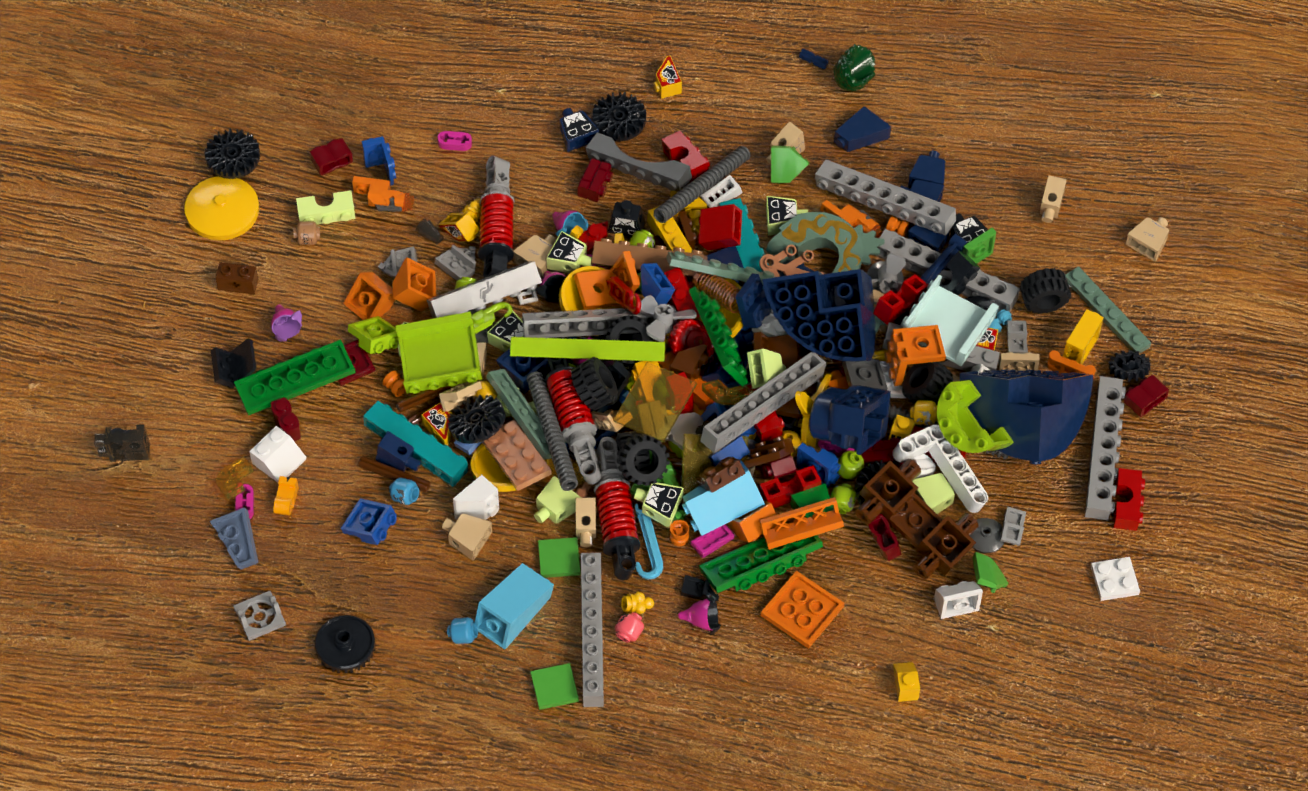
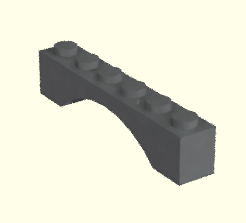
(668, 174)

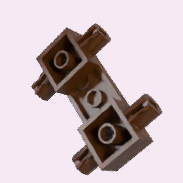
(916, 519)

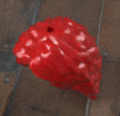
(687, 335)

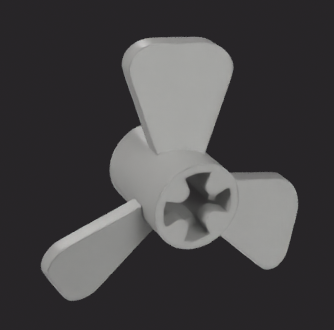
(888, 273)
(663, 317)

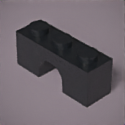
(963, 271)

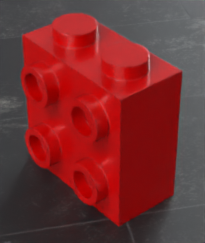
(720, 227)

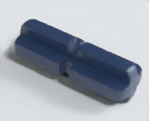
(810, 57)

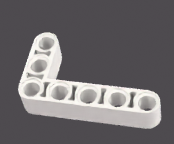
(932, 440)

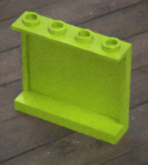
(439, 352)

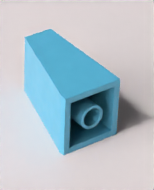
(722, 506)
(512, 605)

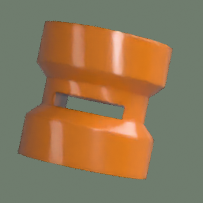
(898, 226)
(395, 383)
(679, 533)

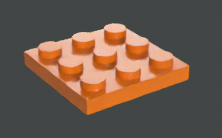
(802, 609)

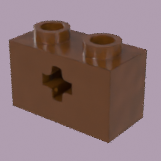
(237, 278)

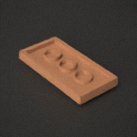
(517, 456)

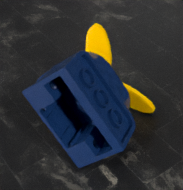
(844, 417)

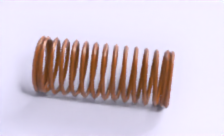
(732, 296)

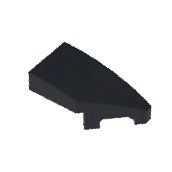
(696, 588)

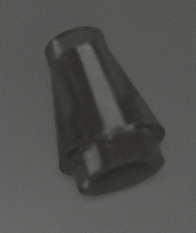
(429, 231)

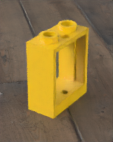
(1083, 337)

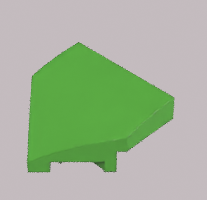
(786, 164)
(988, 573)

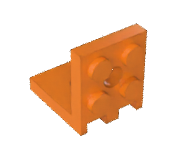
(623, 268)
(904, 349)

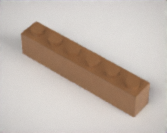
(607, 253)

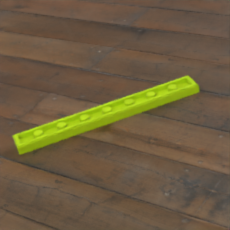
(587, 349)

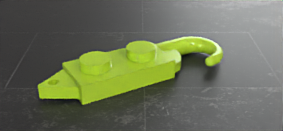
(485, 318)

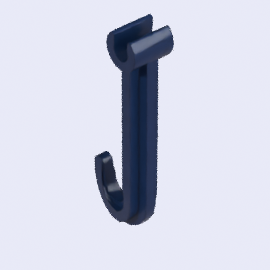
(955, 244)

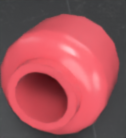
(629, 627)

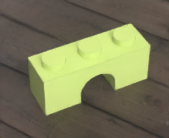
(339, 210)

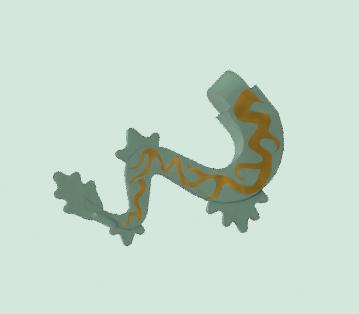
(829, 231)

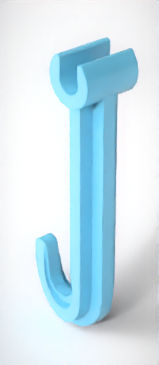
(651, 545)

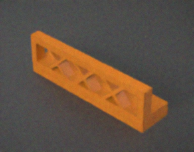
(801, 527)

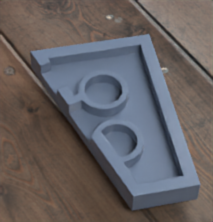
(237, 536)

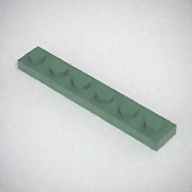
(714, 267)
(1113, 316)
(520, 410)

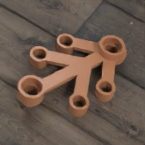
(787, 269)

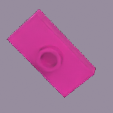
(712, 541)

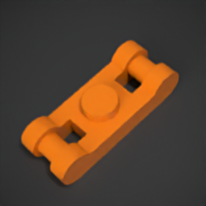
(1064, 365)

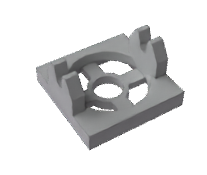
(252, 632)

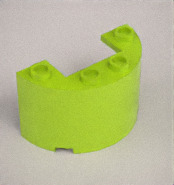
(960, 425)

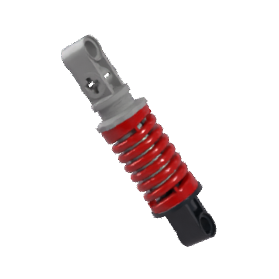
(496, 218)
(573, 418)
(616, 511)

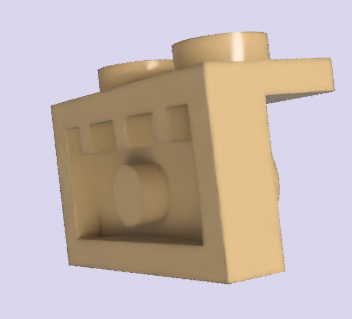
(1018, 361)
(458, 394)
(605, 420)

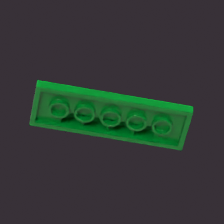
(719, 335)
(294, 376)
(756, 563)

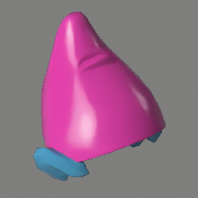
(568, 220)

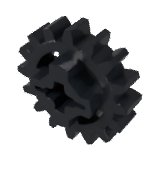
(1129, 365)

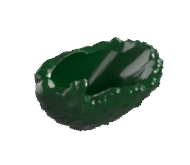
(854, 68)

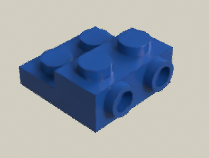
(824, 462)
(370, 521)

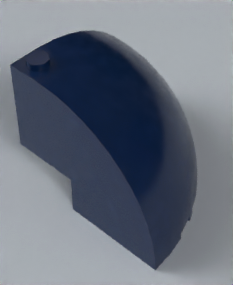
(826, 312)
(1034, 408)

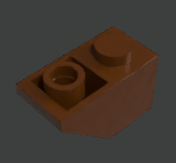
(690, 361)

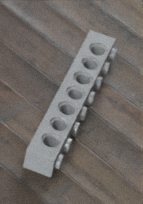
(885, 197)
(925, 257)
(576, 322)
(762, 402)
(1095, 506)
(592, 630)

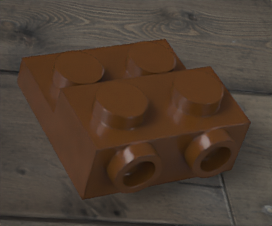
(769, 452)
(720, 475)

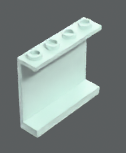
(958, 320)

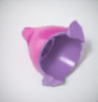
(285, 323)

